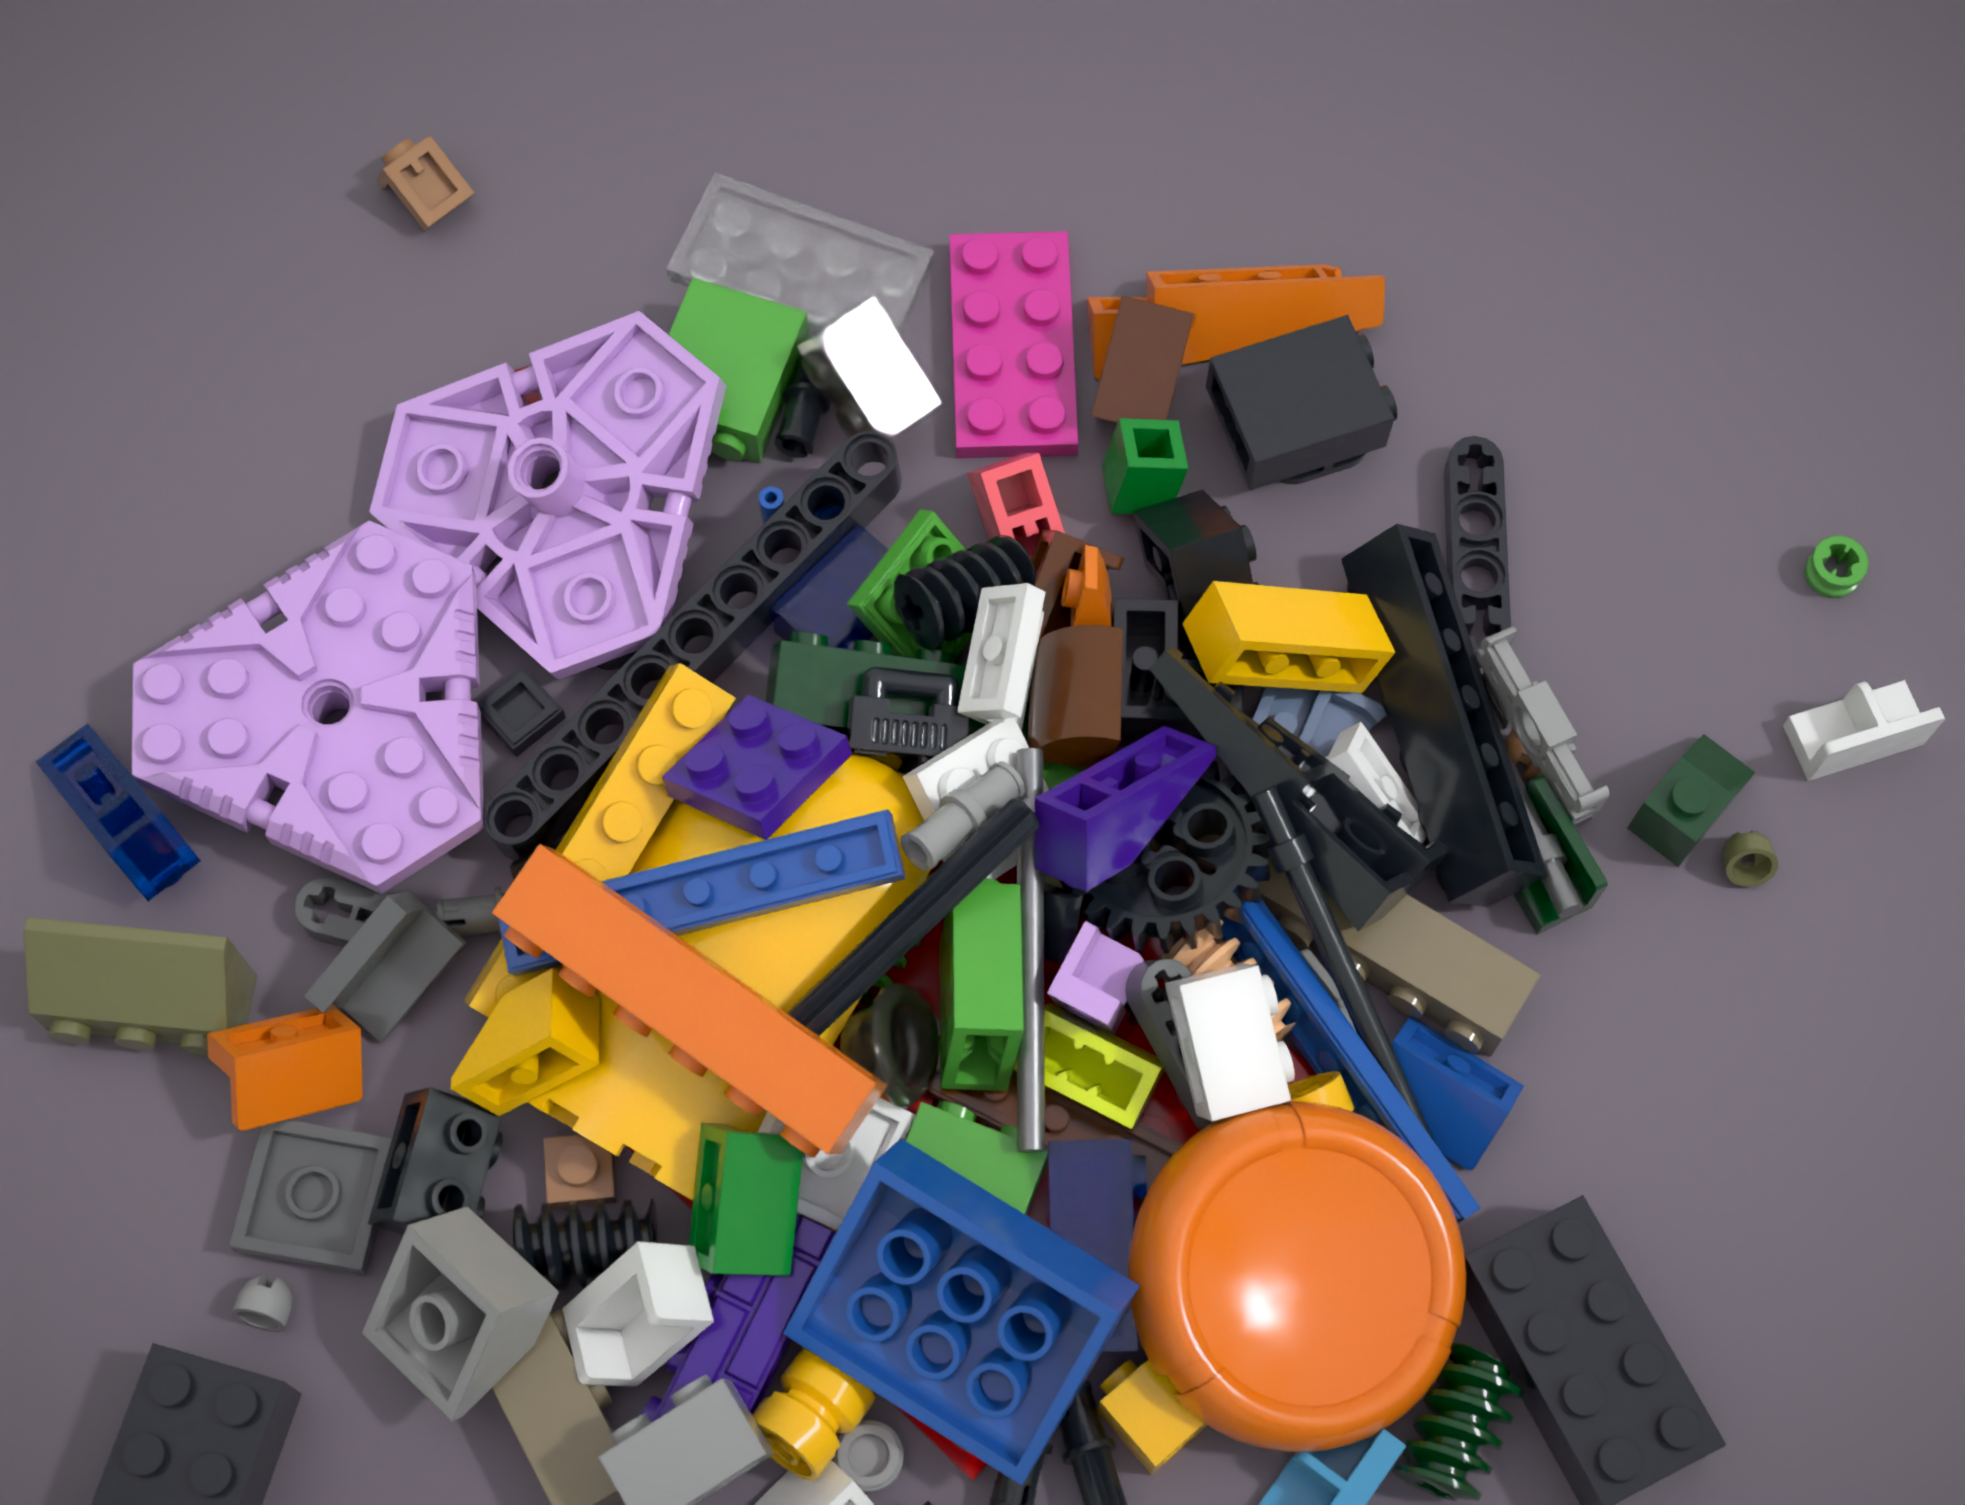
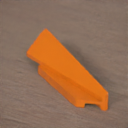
(1246, 305)

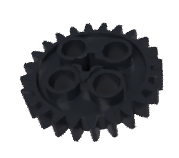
(1173, 857)

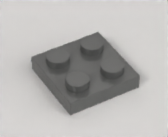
(311, 1196)

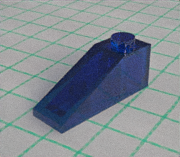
(118, 812)

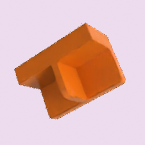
(289, 1066)

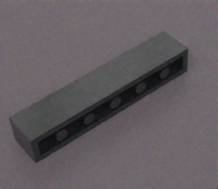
(1445, 720)

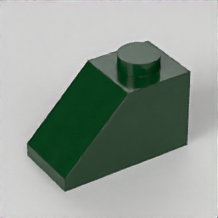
(1690, 799)

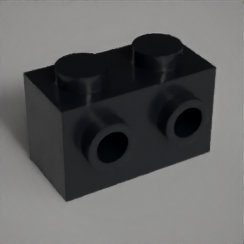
(436, 1159)

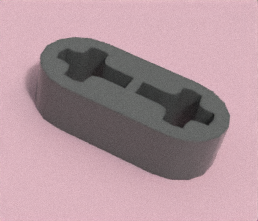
(349, 897)

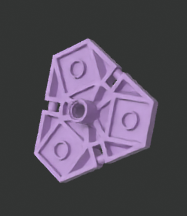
(585, 558)
(245, 710)

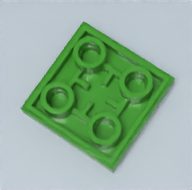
(874, 603)

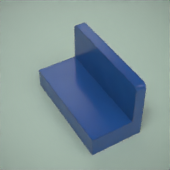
(1456, 1091)

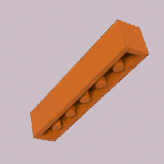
(689, 1001)

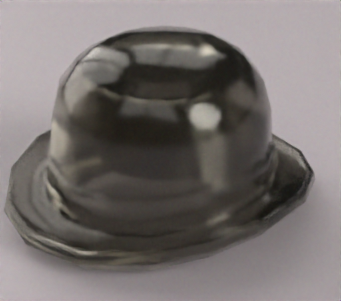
(895, 1042)

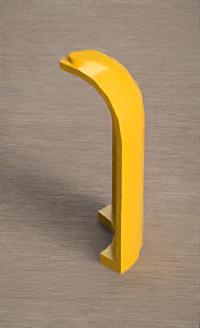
(638, 1089)

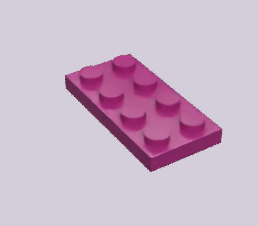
(1013, 344)

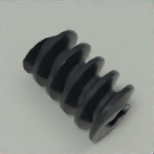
(945, 595)
(579, 1243)

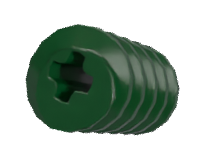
(1458, 1425)

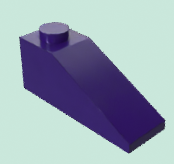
(1114, 808)

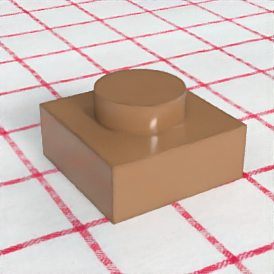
(578, 1172)

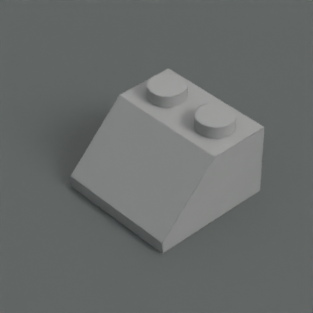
(457, 1309)

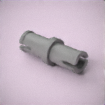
(961, 815)

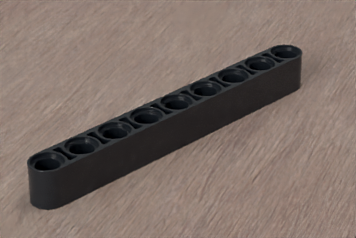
(705, 615)

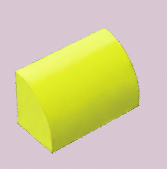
(1097, 1067)

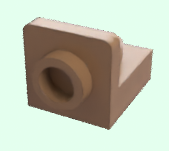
(424, 180)

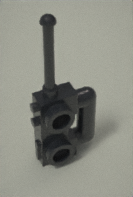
(884, 733)

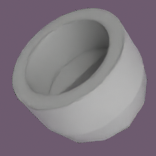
(264, 1306)

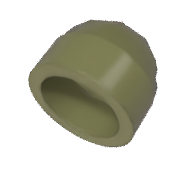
(1763, 863)

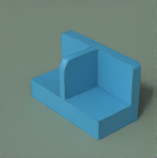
(1336, 1475)

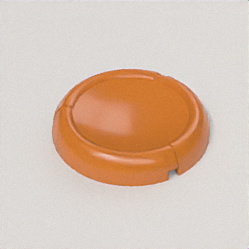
(1297, 1276)

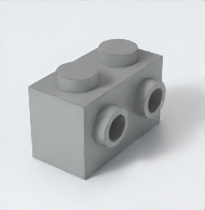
(687, 1450)

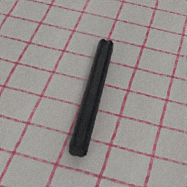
(915, 916)

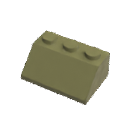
(134, 984)

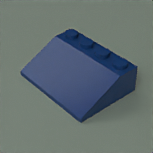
(960, 1309)

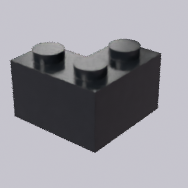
(1189, 547)
(1145, 704)

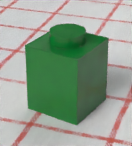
(1143, 464)

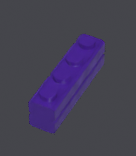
(748, 1325)

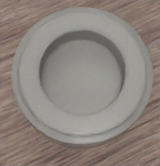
(871, 1456)

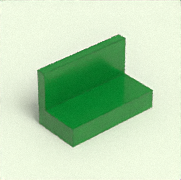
(745, 1201)

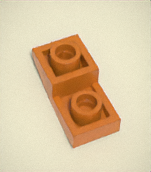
(1088, 590)

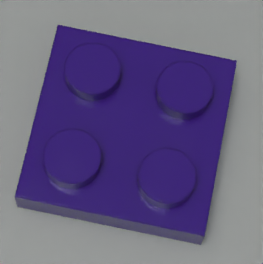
(757, 766)

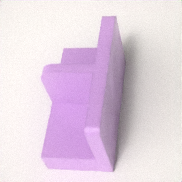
(1095, 979)

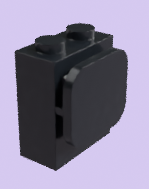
(1301, 403)

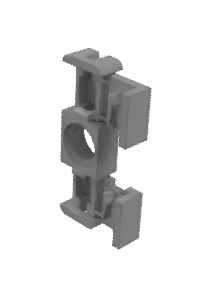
(1539, 725)

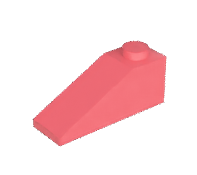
(1015, 499)

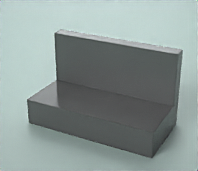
(387, 965)

